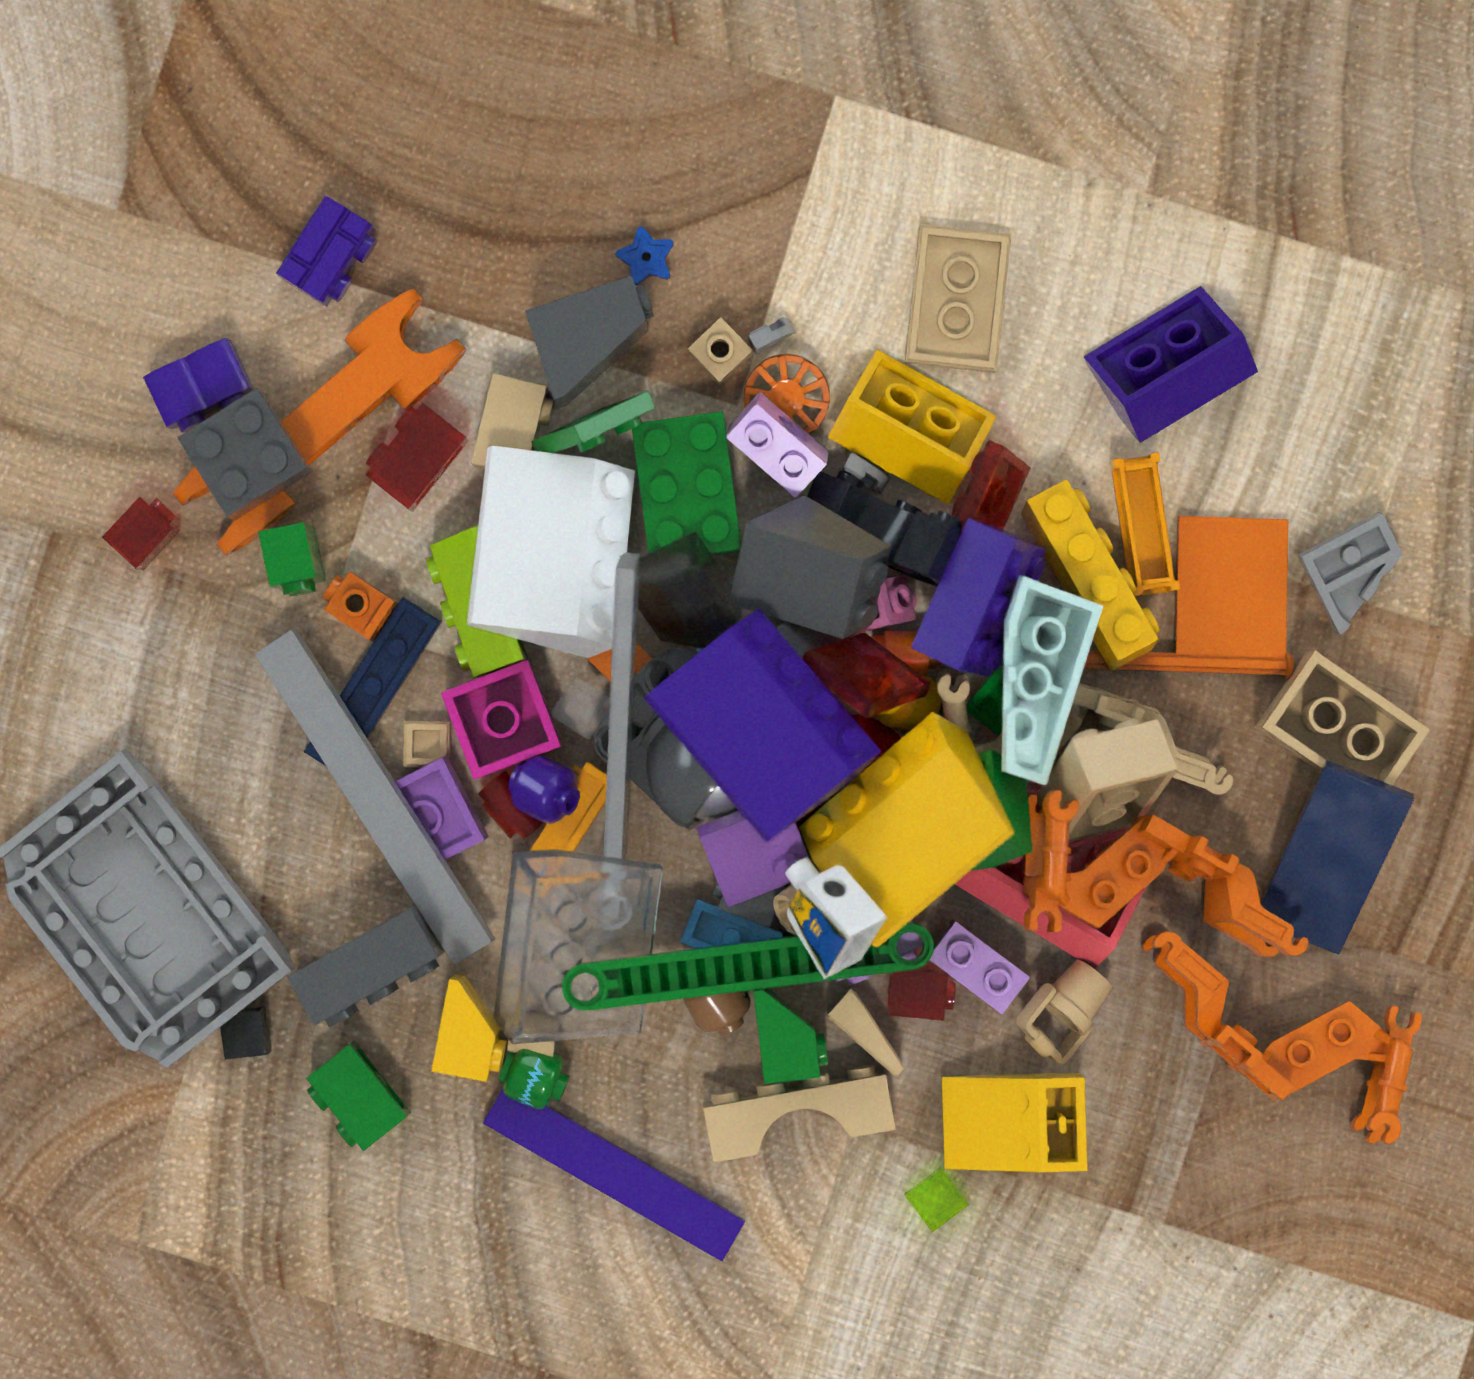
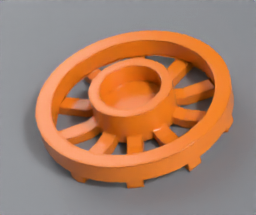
(788, 392)

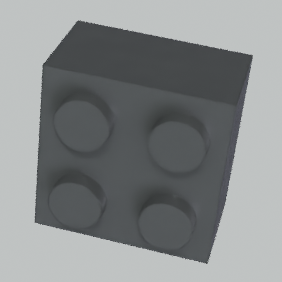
(245, 454)

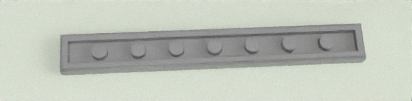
(621, 705)
(375, 796)

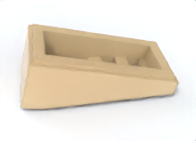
(856, 1021)

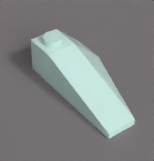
(1043, 662)

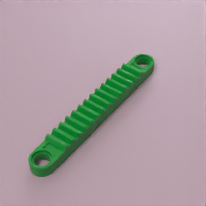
(727, 970)

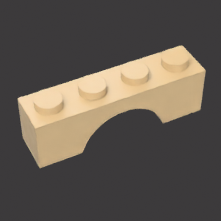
(739, 1123)

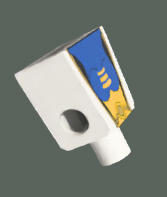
(832, 916)

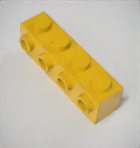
(1087, 570)

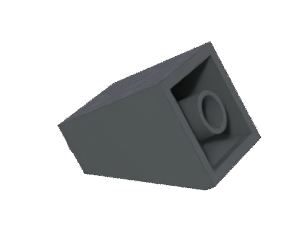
(587, 334)
(810, 569)

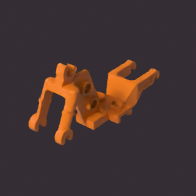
(1134, 862)
(1303, 1052)

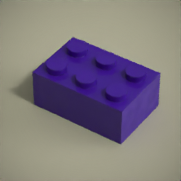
(974, 596)

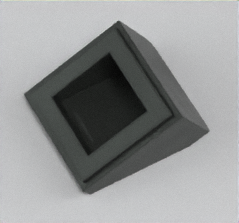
(246, 1034)

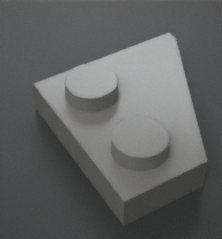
(1349, 567)

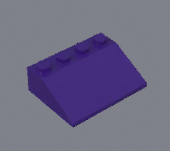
(763, 725)

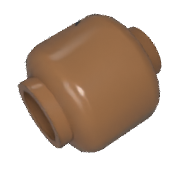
(719, 1011)

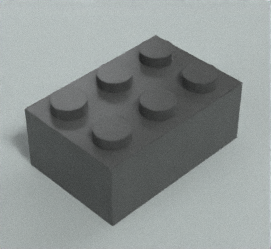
(367, 968)

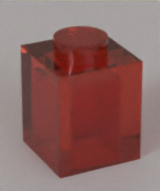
(142, 532)
(920, 994)

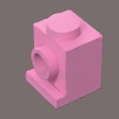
(894, 603)

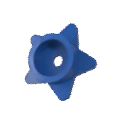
(646, 244)

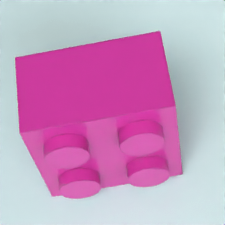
(501, 719)

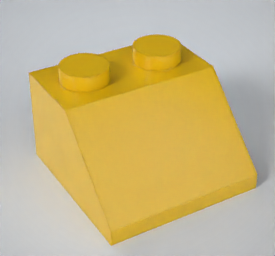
(467, 1035)

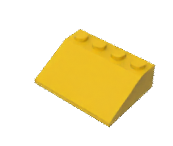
(911, 822)

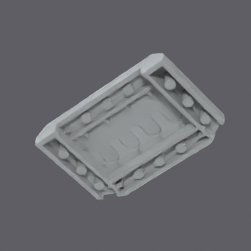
(141, 912)

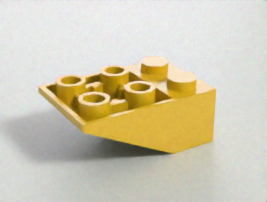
(1015, 1122)

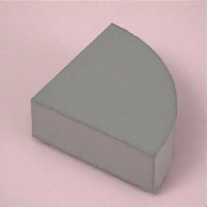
(770, 335)
(870, 475)

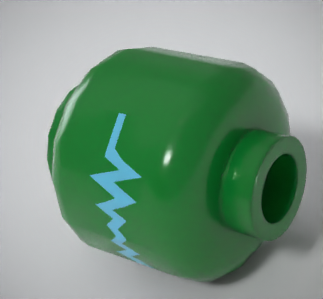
(533, 1078)

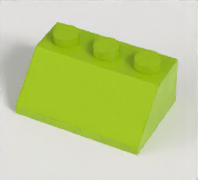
(480, 649)

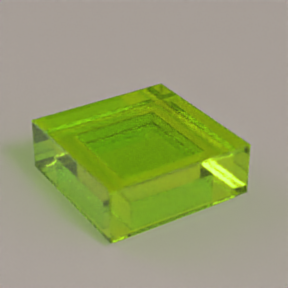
(936, 1199)

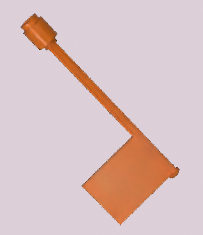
(1226, 607)

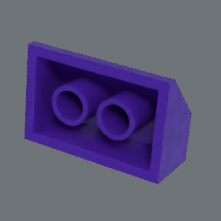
(1171, 363)

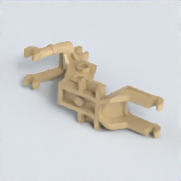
(1110, 710)

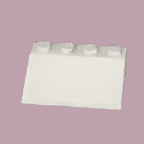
(550, 548)

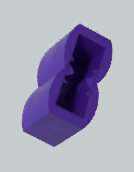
(198, 384)

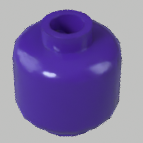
(544, 789)

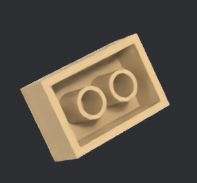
(1339, 719)
(1111, 776)

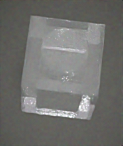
(581, 707)

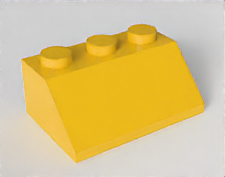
(912, 426)

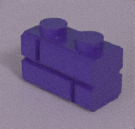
(327, 252)

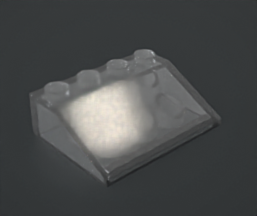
(563, 914)

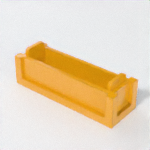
(1143, 524)
(572, 828)

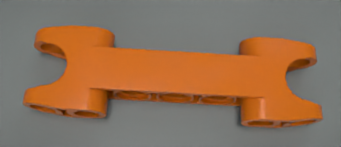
(379, 371)

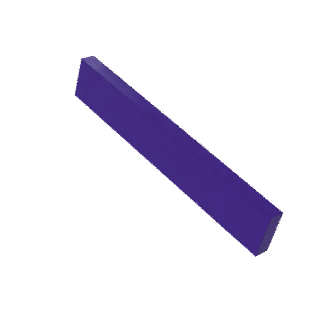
(617, 1174)

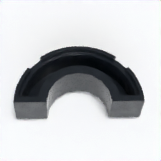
(918, 541)

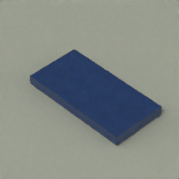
(1335, 854)

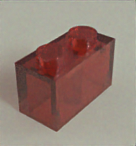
(415, 456)

